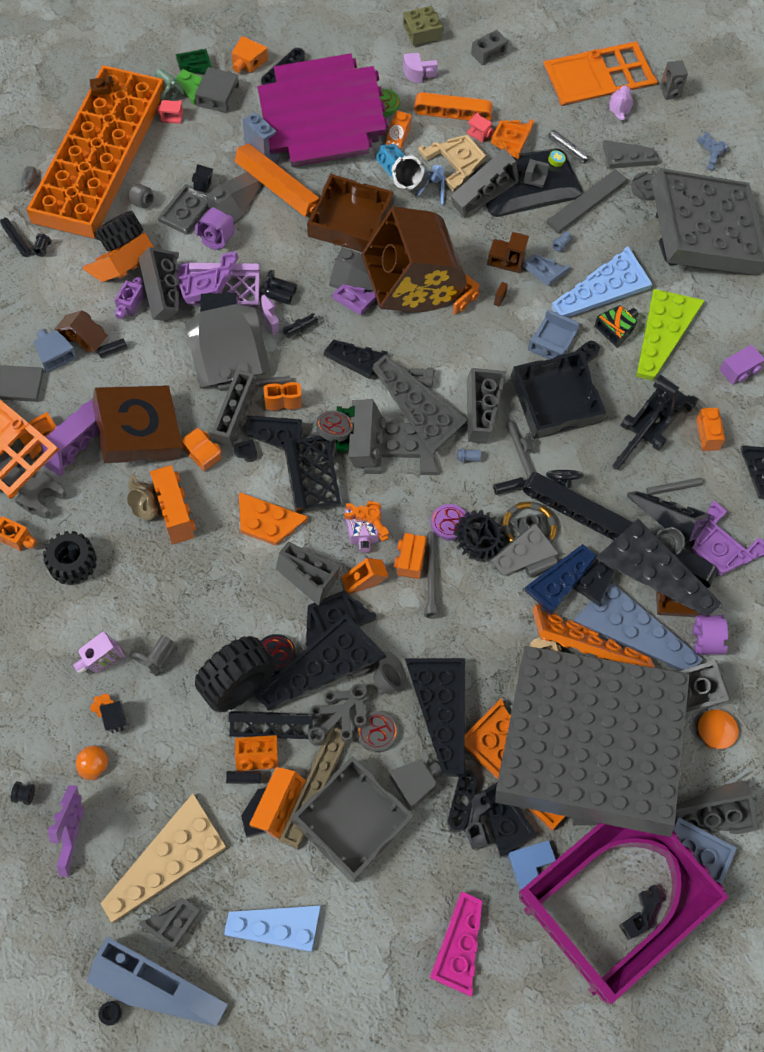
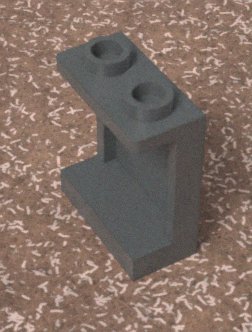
(216, 89)

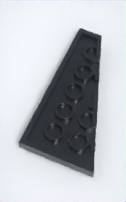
(441, 696)

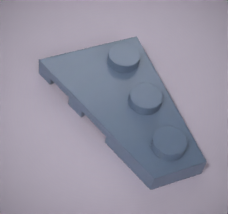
(707, 848)

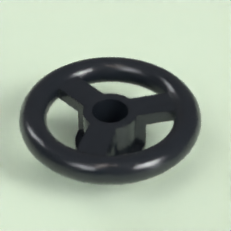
(565, 476)

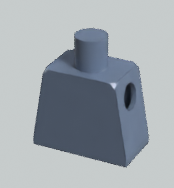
(53, 349)

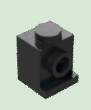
(202, 178)

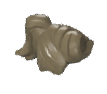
(142, 499)

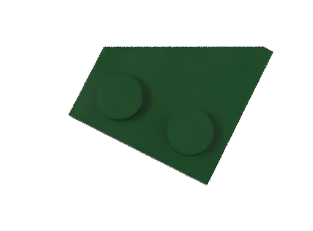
(194, 61)

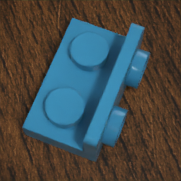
(388, 155)

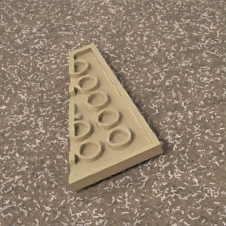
(175, 852)

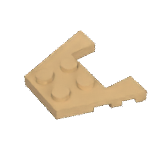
(462, 156)

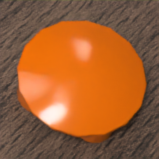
(718, 729)

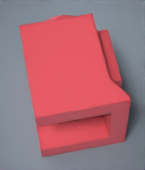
(171, 111)
(480, 128)

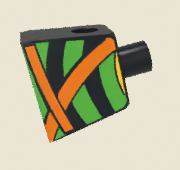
(617, 324)

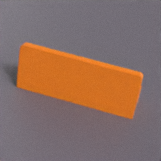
(278, 801)

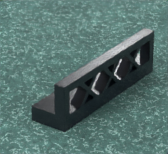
(270, 717)

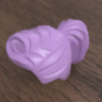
(621, 102)

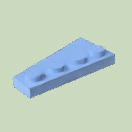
(279, 927)

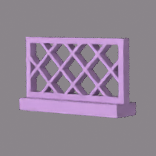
(240, 270)

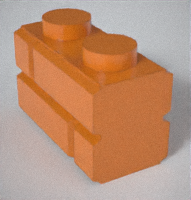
(710, 429)
(411, 555)

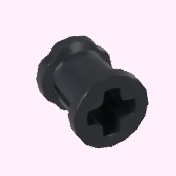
(41, 244)

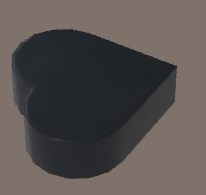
(246, 450)

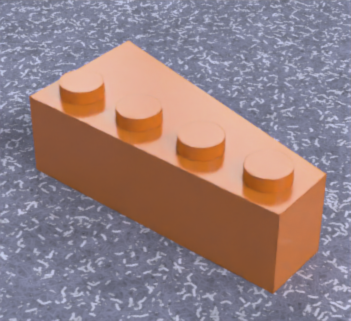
(172, 504)

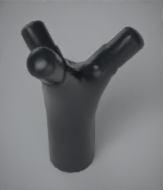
(72, 556)

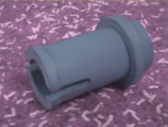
(559, 243)
(468, 455)

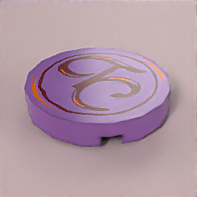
(445, 519)

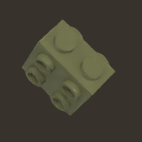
(422, 25)

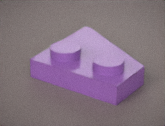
(354, 298)

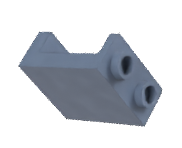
(257, 133)
(553, 335)

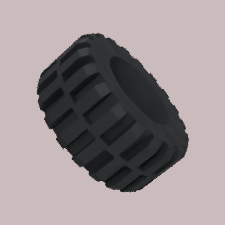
(235, 673)

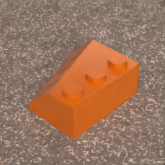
(119, 260)

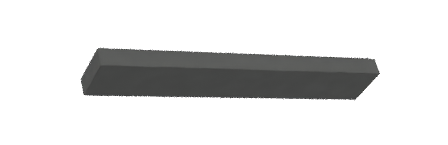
(586, 201)

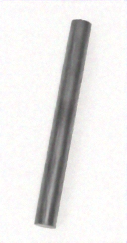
(261, 382)

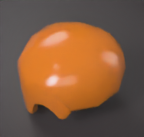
(91, 762)

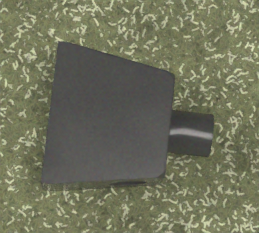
(415, 781)

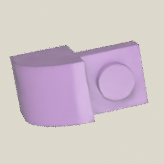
(417, 70)

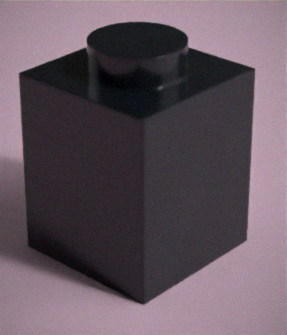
(113, 716)

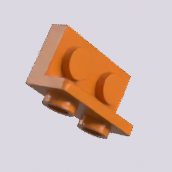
(256, 753)

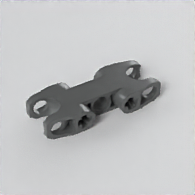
(34, 490)

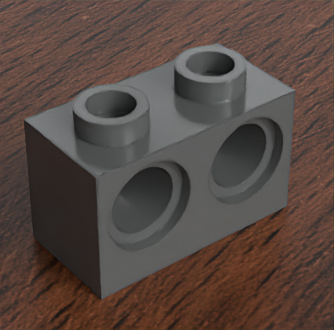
(489, 47)
(673, 80)

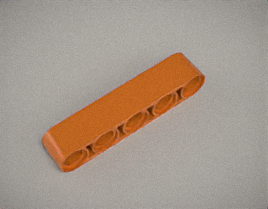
(452, 106)

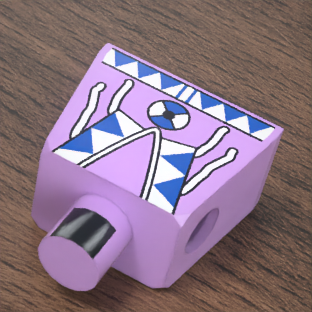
(361, 533)

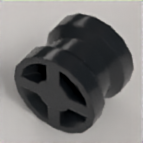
(22, 793)

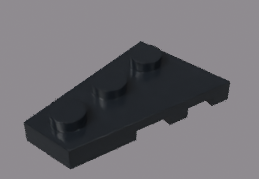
(354, 358)
(755, 464)

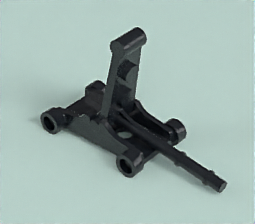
(663, 404)

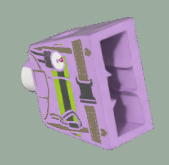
(99, 654)

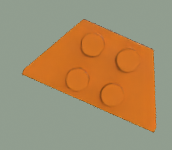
(512, 136)
(267, 520)

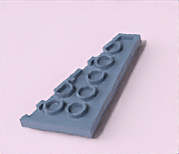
(635, 628)

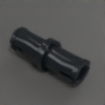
(300, 325)

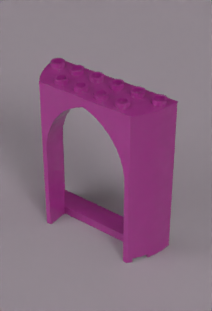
(691, 901)

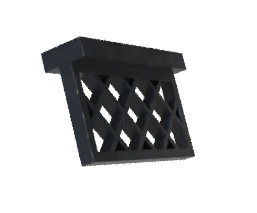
(296, 479)

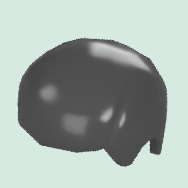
(672, 539)

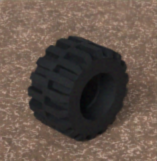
(119, 230)
(74, 571)

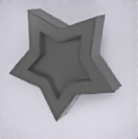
(529, 443)

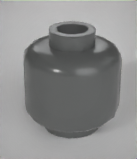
(141, 196)

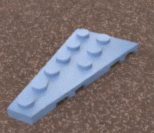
(608, 283)

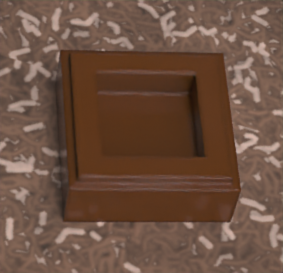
(500, 294)

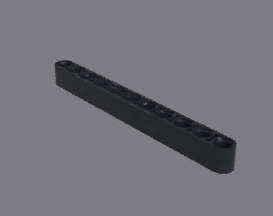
(602, 519)

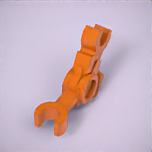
(370, 514)

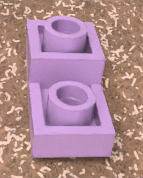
(269, 315)

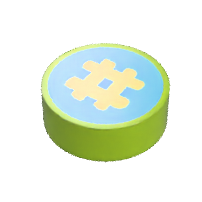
(556, 158)

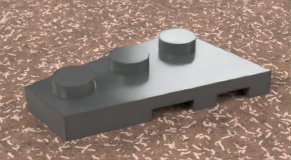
(628, 155)
(523, 550)

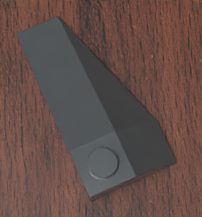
(234, 195)
(350, 270)
(721, 809)

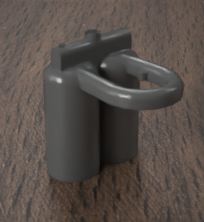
(159, 656)

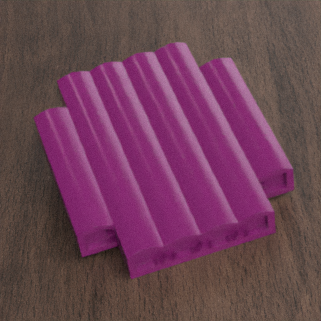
(323, 109)

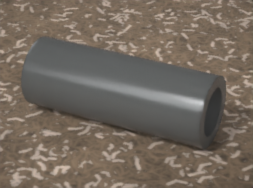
(540, 566)

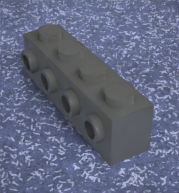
(234, 408)

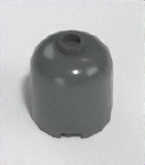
(410, 173)

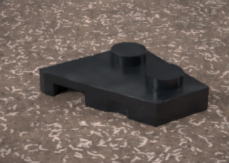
(596, 583)

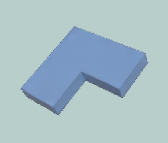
(528, 859)

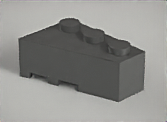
(367, 434)
(307, 571)

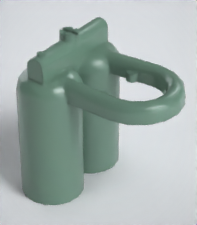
(170, 84)

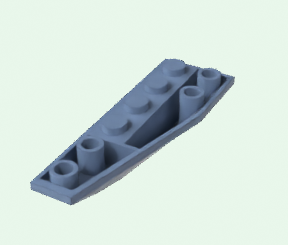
(150, 986)

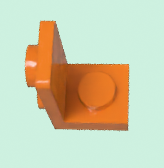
(471, 294)

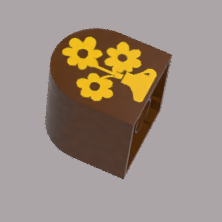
(413, 262)

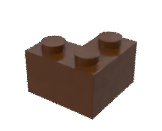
(509, 254)
(83, 330)

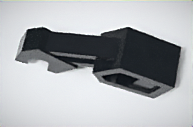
(477, 811)
(649, 905)

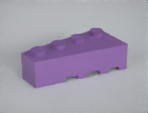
(71, 437)

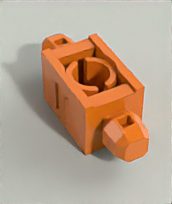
(18, 541)

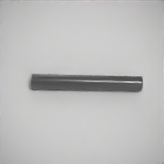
(674, 486)

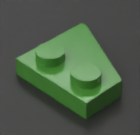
(190, 84)

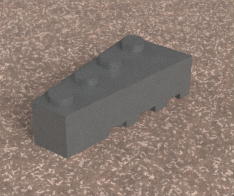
(486, 184)

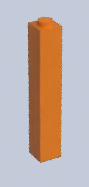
(276, 179)

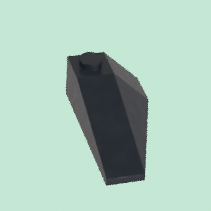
(667, 514)

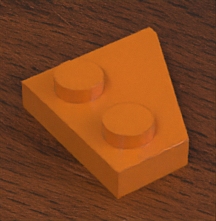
(44, 425)

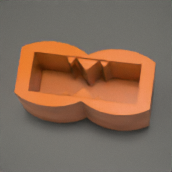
(282, 396)
(201, 449)

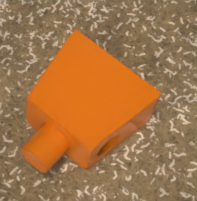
(248, 55)

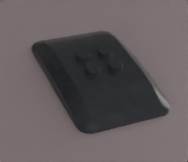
(559, 187)

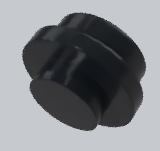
(110, 1013)

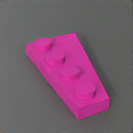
(456, 955)

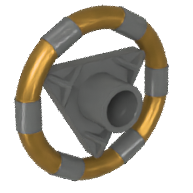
(522, 523)

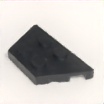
(332, 609)

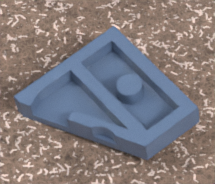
(545, 269)

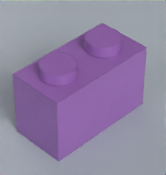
(742, 365)

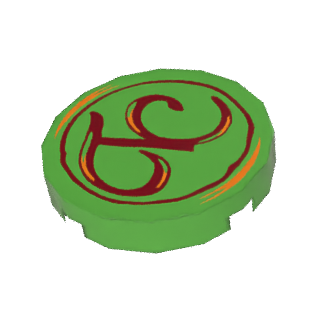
(391, 101)

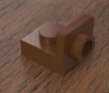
(101, 86)

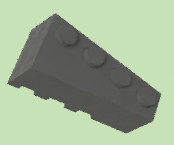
(160, 279)
(482, 401)

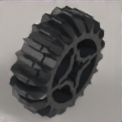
(493, 539)

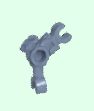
(715, 149)

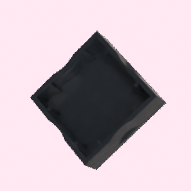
(557, 394)

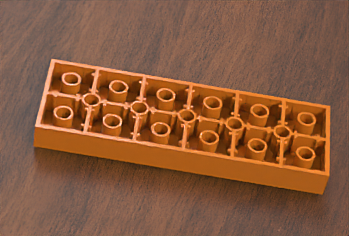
(96, 154)

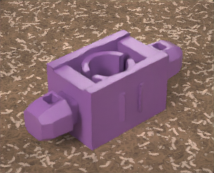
(133, 294)

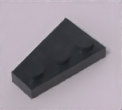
(273, 429)
(507, 824)

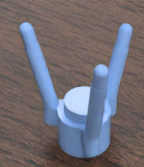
(436, 176)

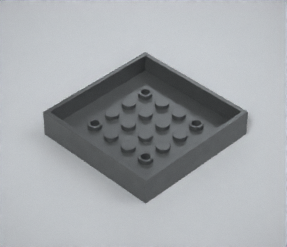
(708, 222)

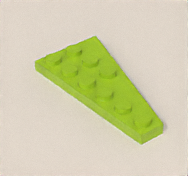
(665, 325)

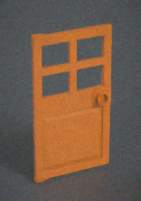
(587, 77)
(11, 428)

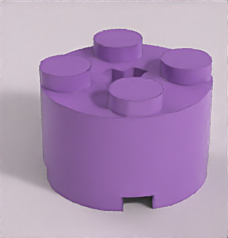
(215, 228)
(711, 635)

